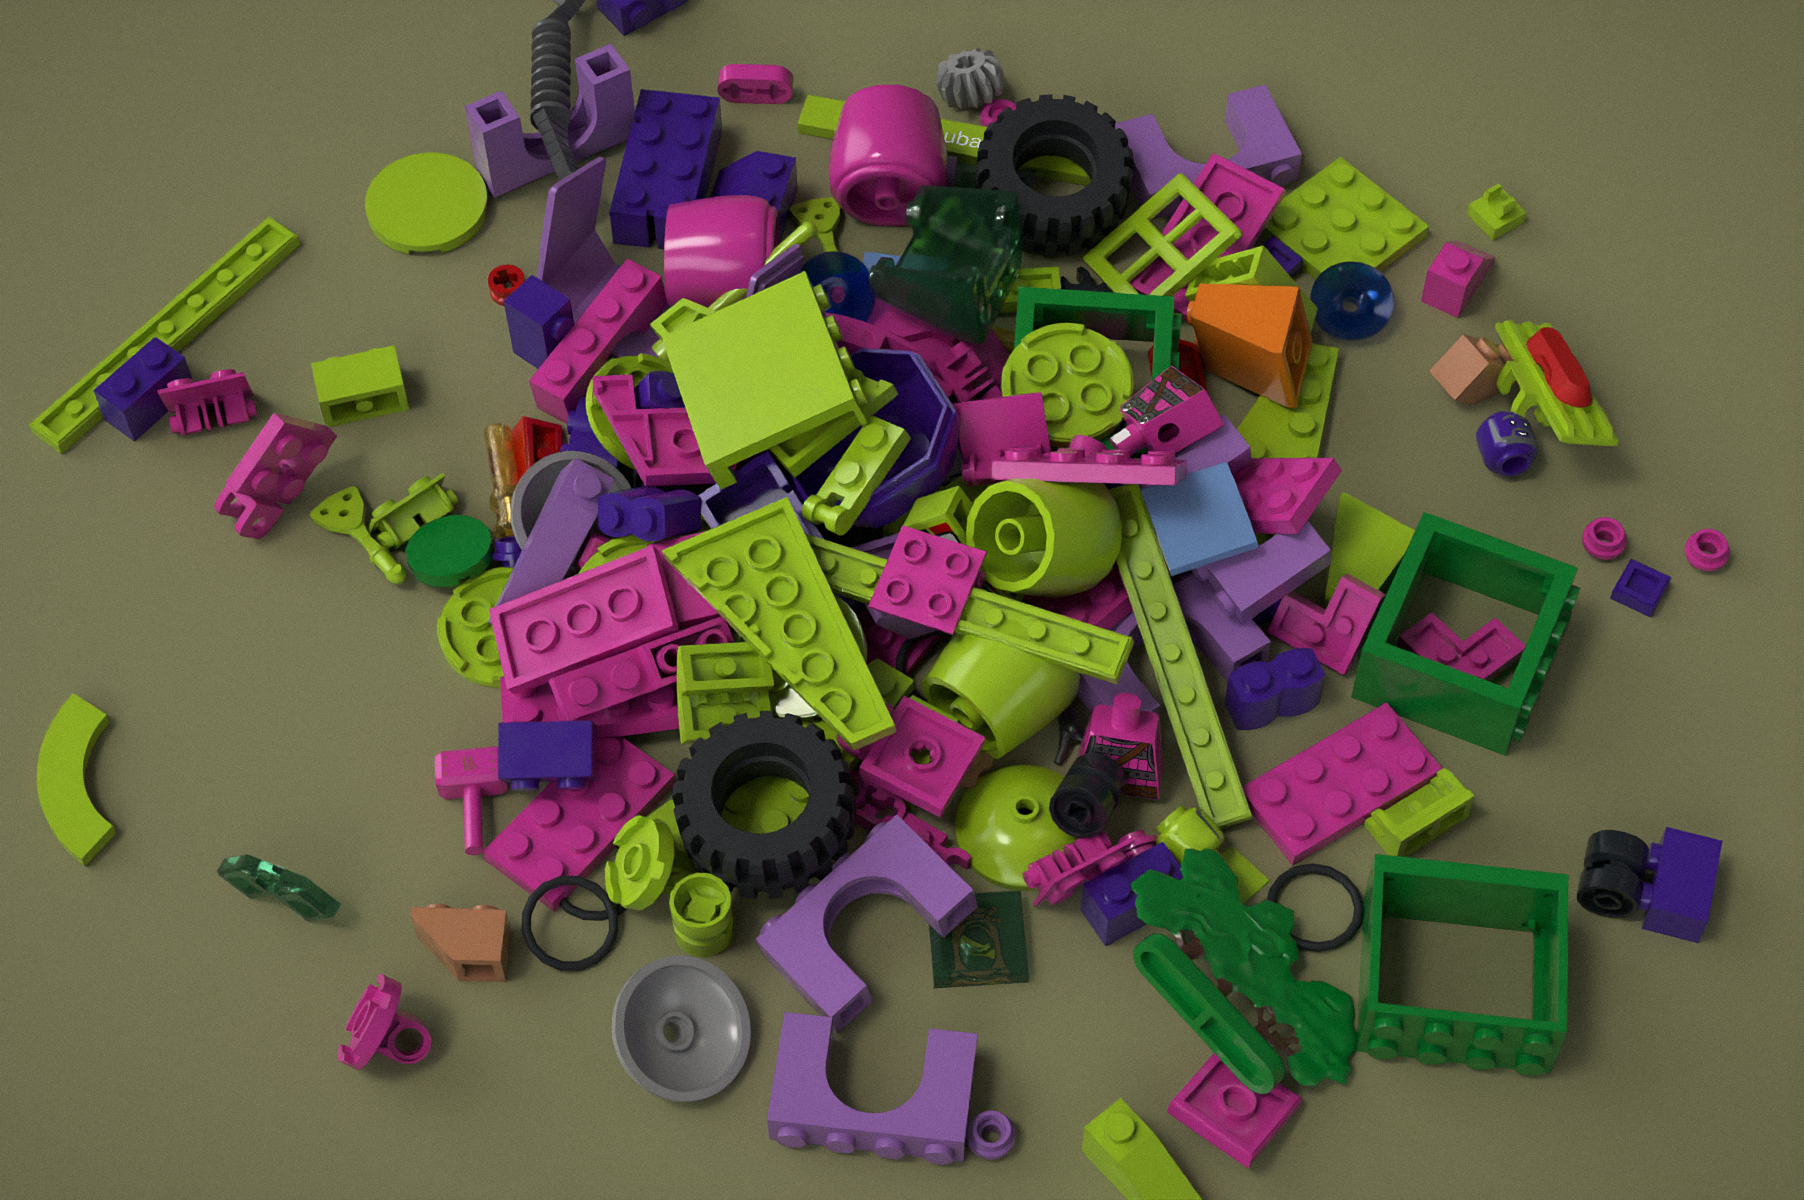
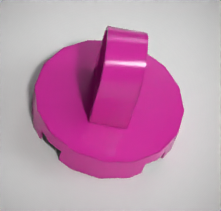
(377, 1023)

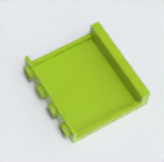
(762, 373)

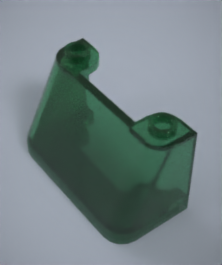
(957, 261)

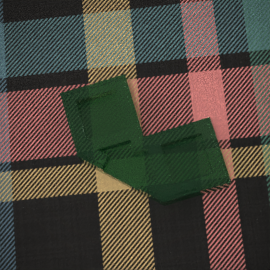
(260, 879)

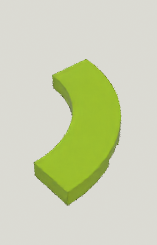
(62, 779)

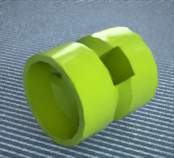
(702, 915)

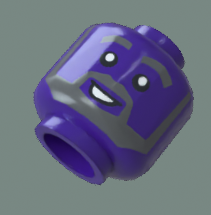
(1506, 443)

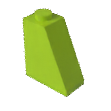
(1249, 267)
(1365, 546)

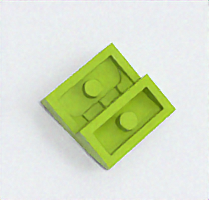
(719, 684)

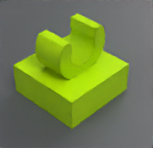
(1496, 212)

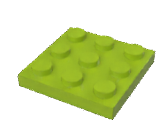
(1344, 219)

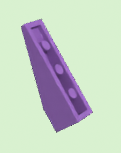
(558, 530)

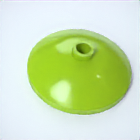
(1000, 837)

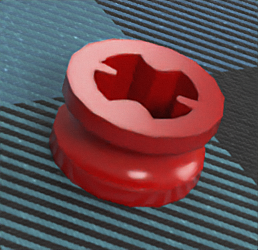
(501, 275)

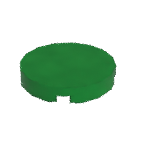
(449, 550)

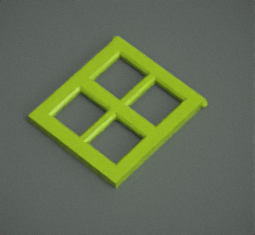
(1163, 245)

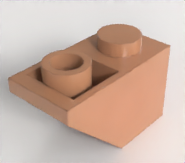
(1471, 369)
(466, 940)

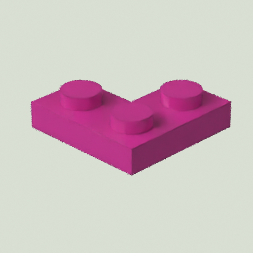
(1334, 632)
(1482, 654)

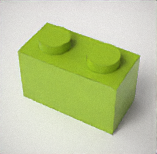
(359, 386)

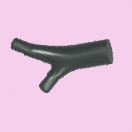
(1068, 732)

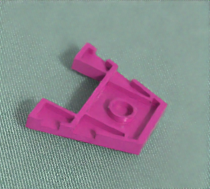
(655, 439)

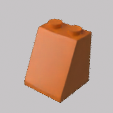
(1253, 337)

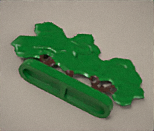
(1247, 954)

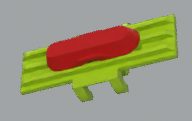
(1552, 382)

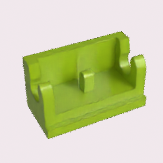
(1421, 815)

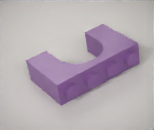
(597, 122)
(1256, 127)
(1265, 574)
(1218, 636)
(888, 863)
(926, 1126)

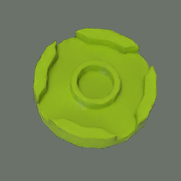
(645, 864)

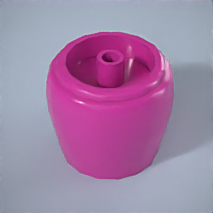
(884, 152)
(716, 246)

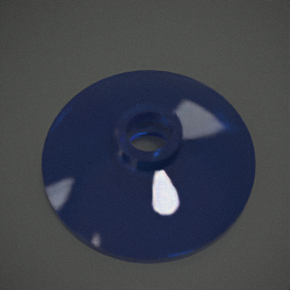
(849, 273)
(1355, 284)

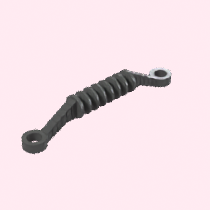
(552, 83)

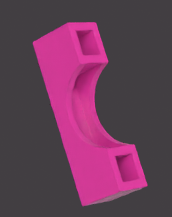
(623, 306)

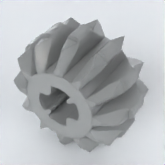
(970, 78)

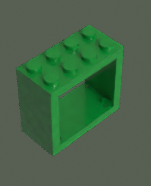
(1109, 314)
(1441, 694)
(1475, 898)

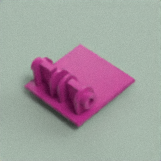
(974, 369)
(224, 387)
(996, 426)
(928, 580)
(1083, 860)

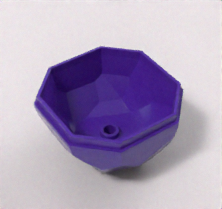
(926, 417)

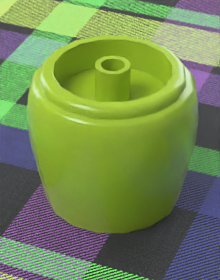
(1045, 535)
(999, 688)

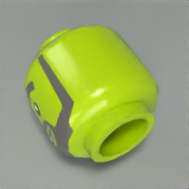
(1189, 830)

